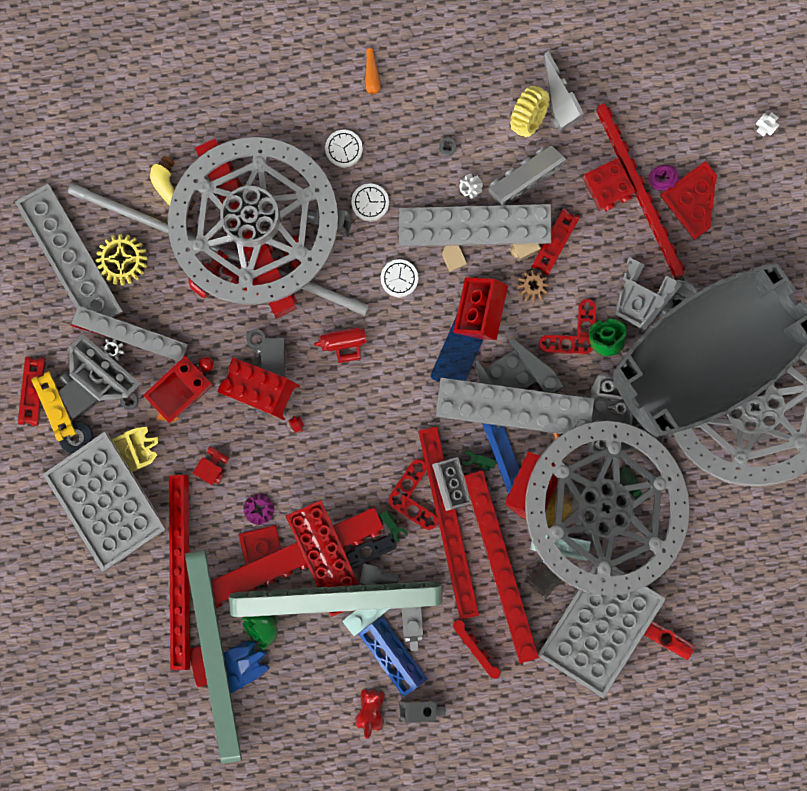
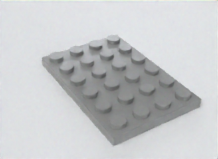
(104, 501)
(600, 634)

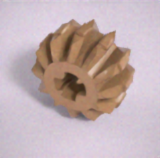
(526, 287)

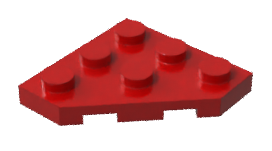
(693, 199)

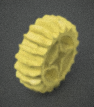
(530, 111)
(122, 276)

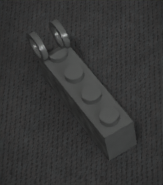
(272, 355)

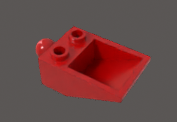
(176, 389)

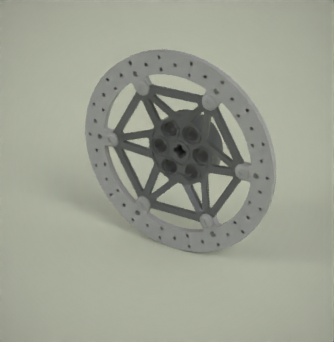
(538, 525)

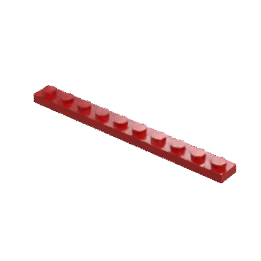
(644, 199)
(449, 529)
(178, 572)

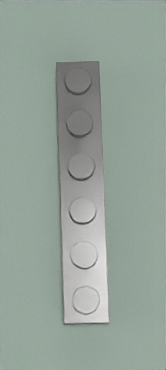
(129, 333)

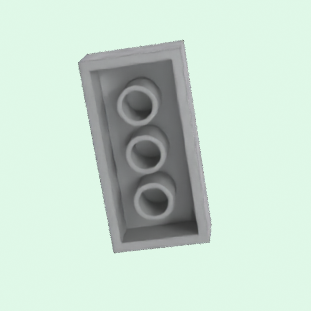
(452, 483)

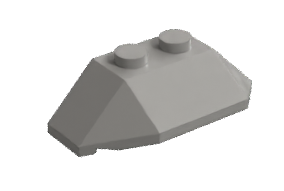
(99, 372)

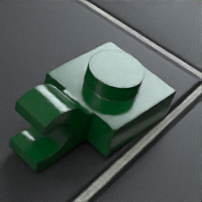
(484, 462)
(627, 478)
(390, 520)

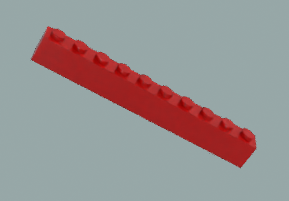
(264, 258)
(290, 557)
(501, 567)

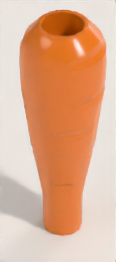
(372, 79)

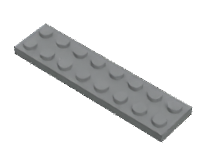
(475, 225)
(67, 252)
(512, 406)

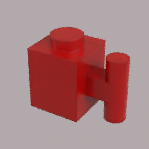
(209, 470)

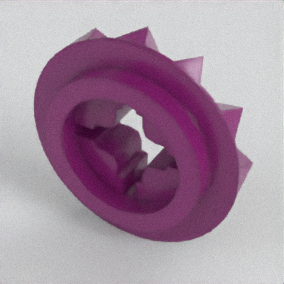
(659, 173)
(267, 512)

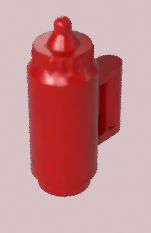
(342, 340)

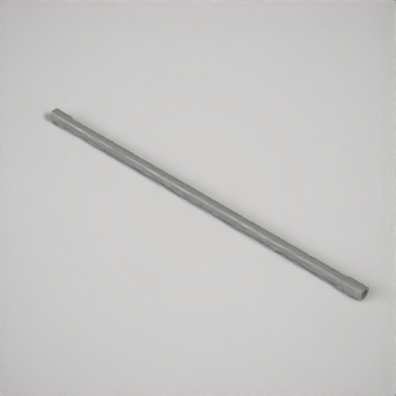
(85, 194)

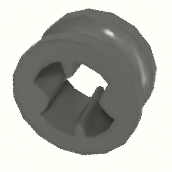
(453, 147)
(134, 398)

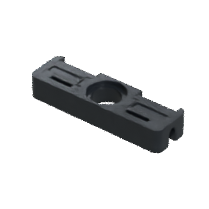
(379, 547)

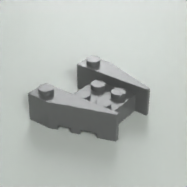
(519, 370)

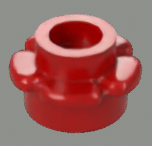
(296, 424)

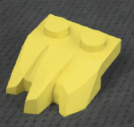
(136, 448)

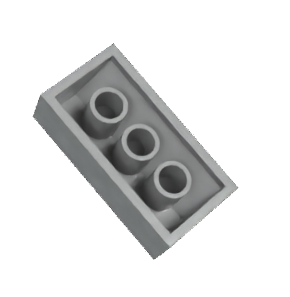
(526, 176)

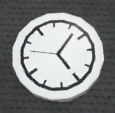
(343, 148)
(370, 202)
(399, 278)

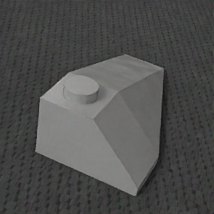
(564, 105)

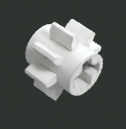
(767, 124)
(471, 186)
(106, 348)

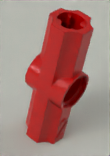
(676, 645)

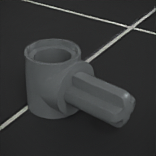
(372, 575)

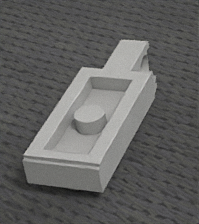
(412, 626)

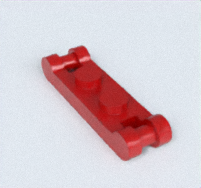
(559, 235)
(29, 398)
(481, 656)

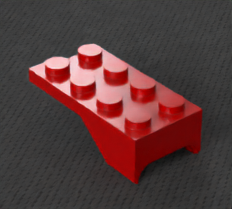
(257, 388)

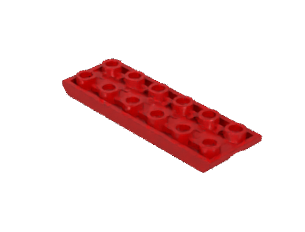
(321, 547)

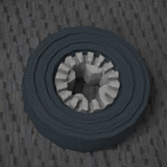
(81, 429)

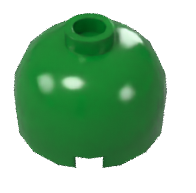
(608, 337)
(261, 629)

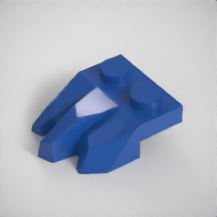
(244, 665)

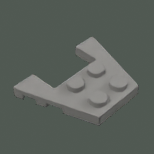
(640, 304)

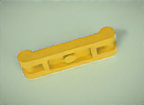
(53, 406)

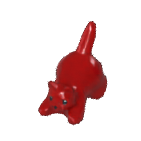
(370, 716)

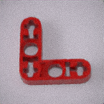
(581, 335)
(407, 502)

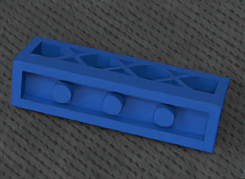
(503, 454)
(395, 654)

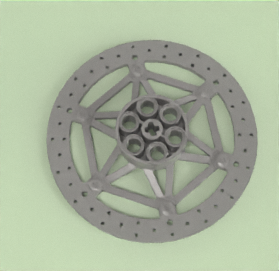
(254, 225)
(754, 475)

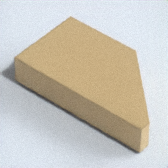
(453, 258)

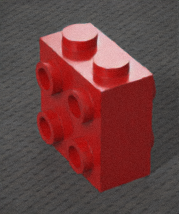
(609, 185)

